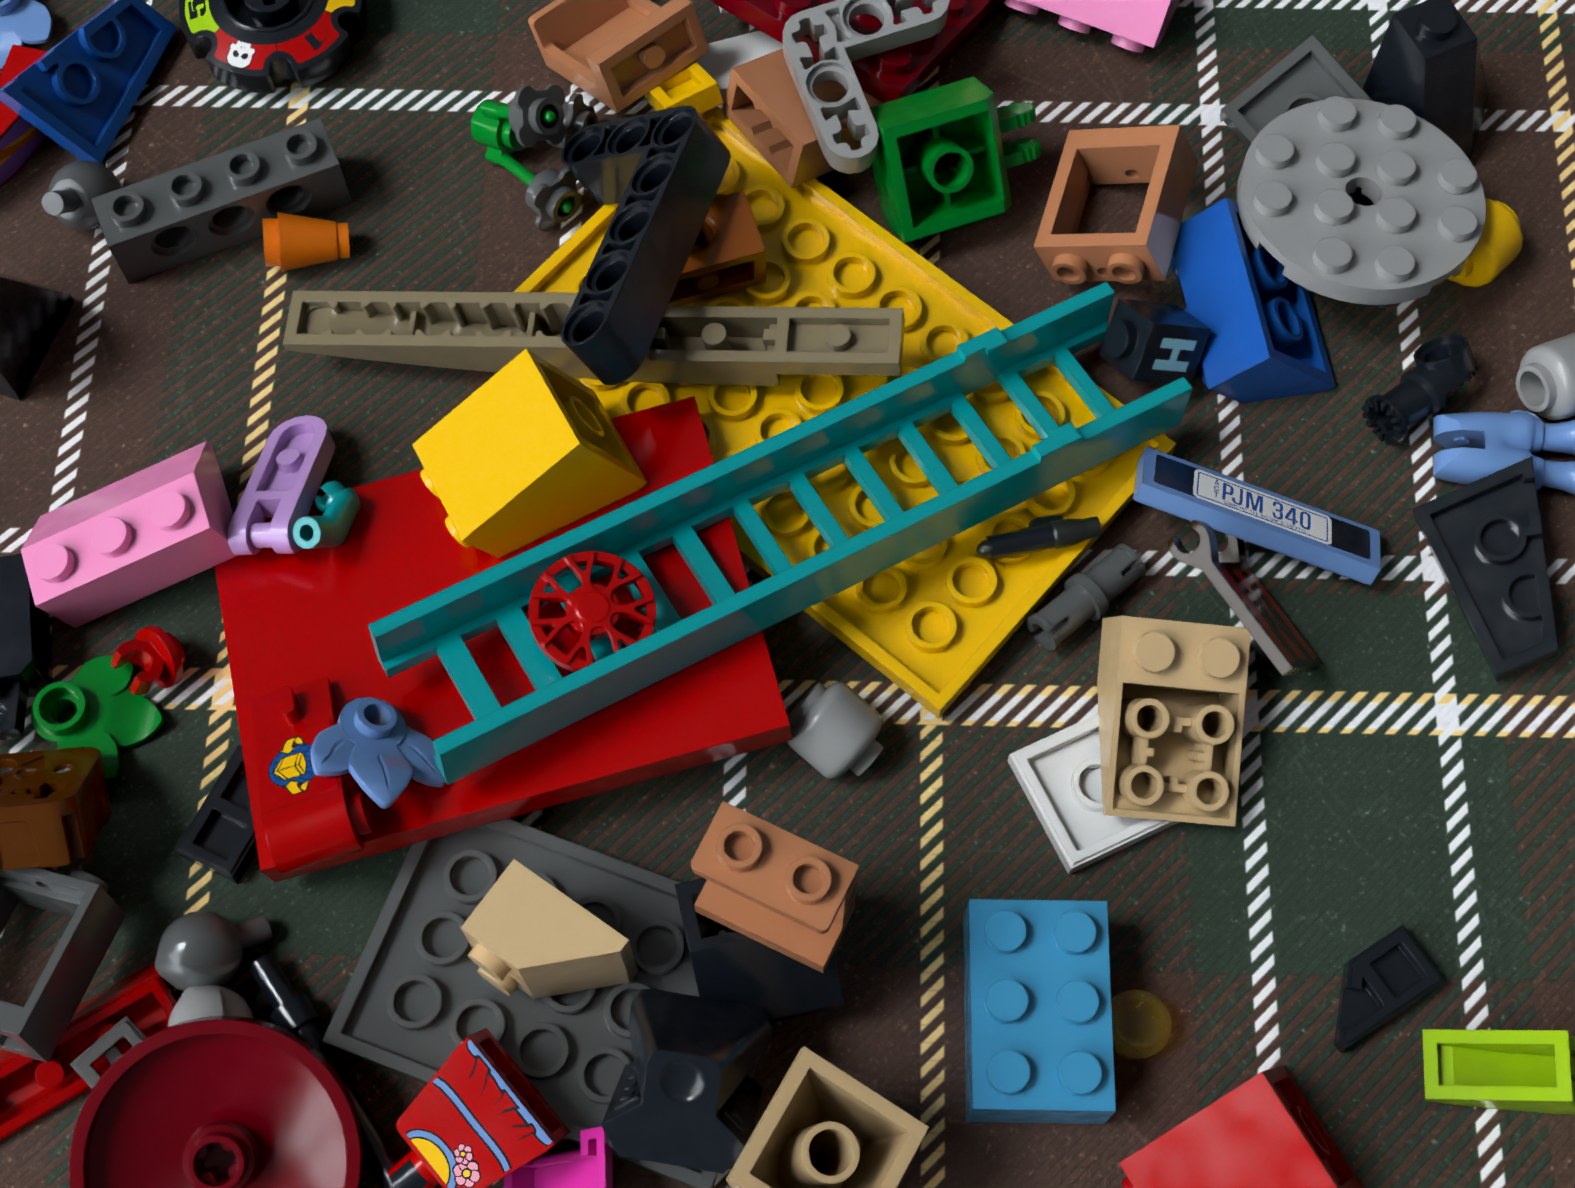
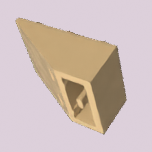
(1171, 718)

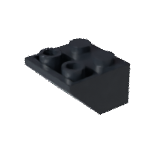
(749, 973)

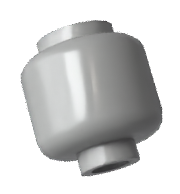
(1548, 378)
(835, 730)

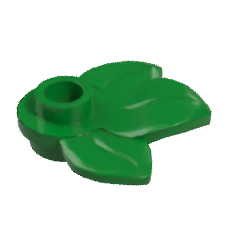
(105, 716)

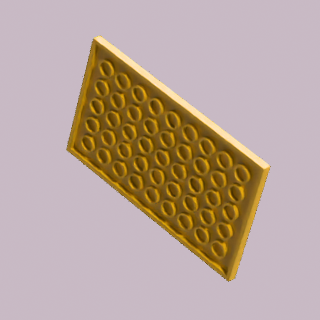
(946, 608)

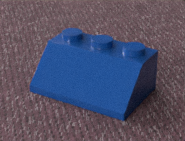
(1260, 321)

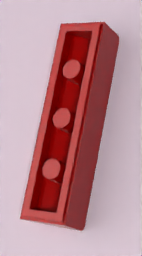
(36, 1087)

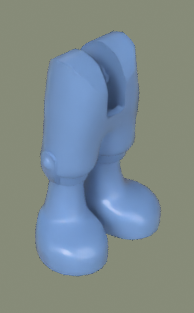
(1494, 440)

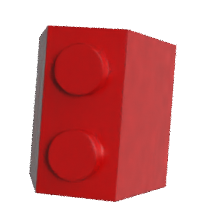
(1246, 1139)

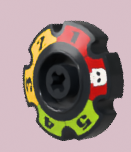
(272, 41)

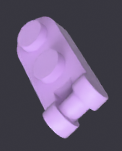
(282, 487)

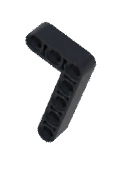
(665, 179)

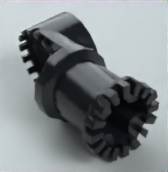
(1439, 368)

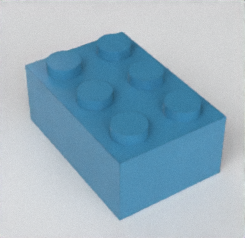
(1038, 1012)

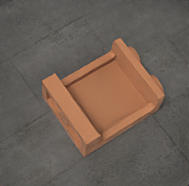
(618, 45)
(774, 886)

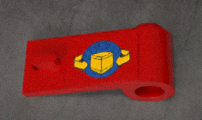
(303, 814)

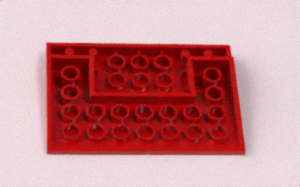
(310, 616)

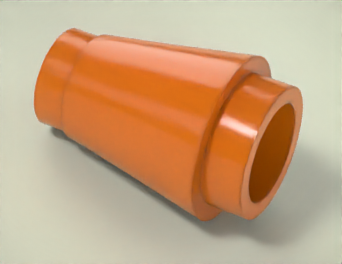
(303, 241)

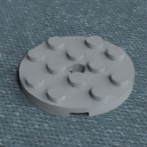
(1386, 253)

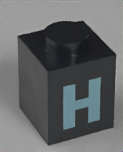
(1154, 341)

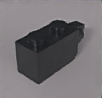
(23, 647)

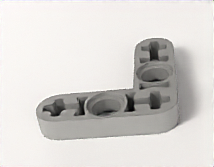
(837, 49)

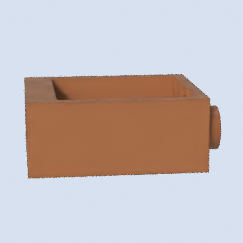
(1117, 157)

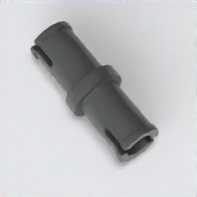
(1086, 597)

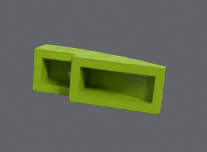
(1501, 1069)

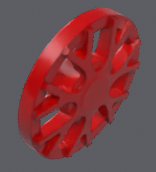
(590, 609)

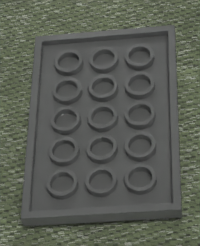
(423, 995)

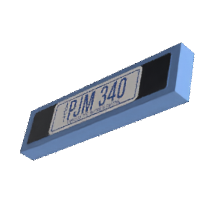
(1258, 516)

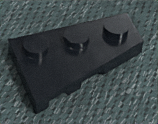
(1495, 565)

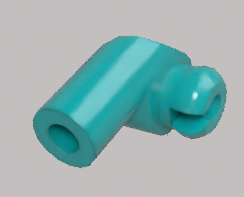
(331, 529)

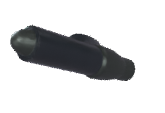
(1040, 535)

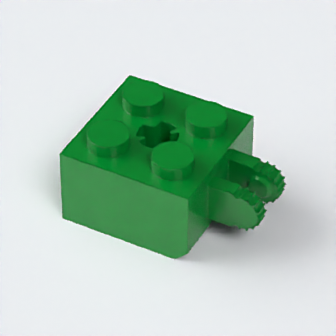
(962, 131)

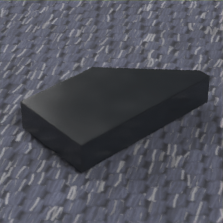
(223, 828)
(1381, 985)

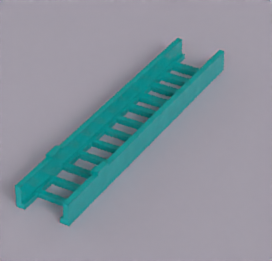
(732, 487)

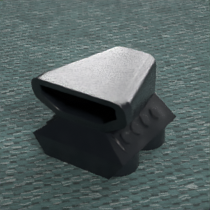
(689, 1082)

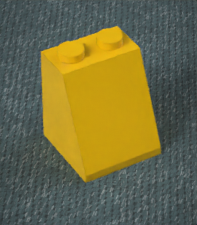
(525, 457)

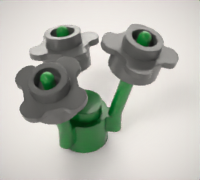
(529, 119)

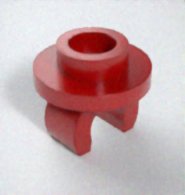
(157, 654)

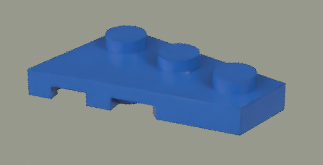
(91, 78)

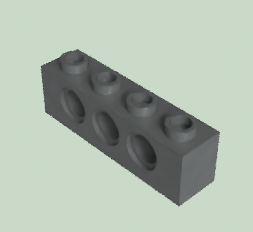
(220, 200)

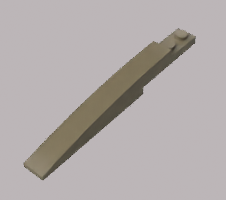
(688, 348)

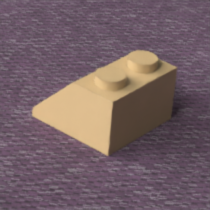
(543, 940)

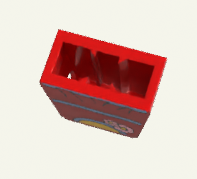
(474, 1121)

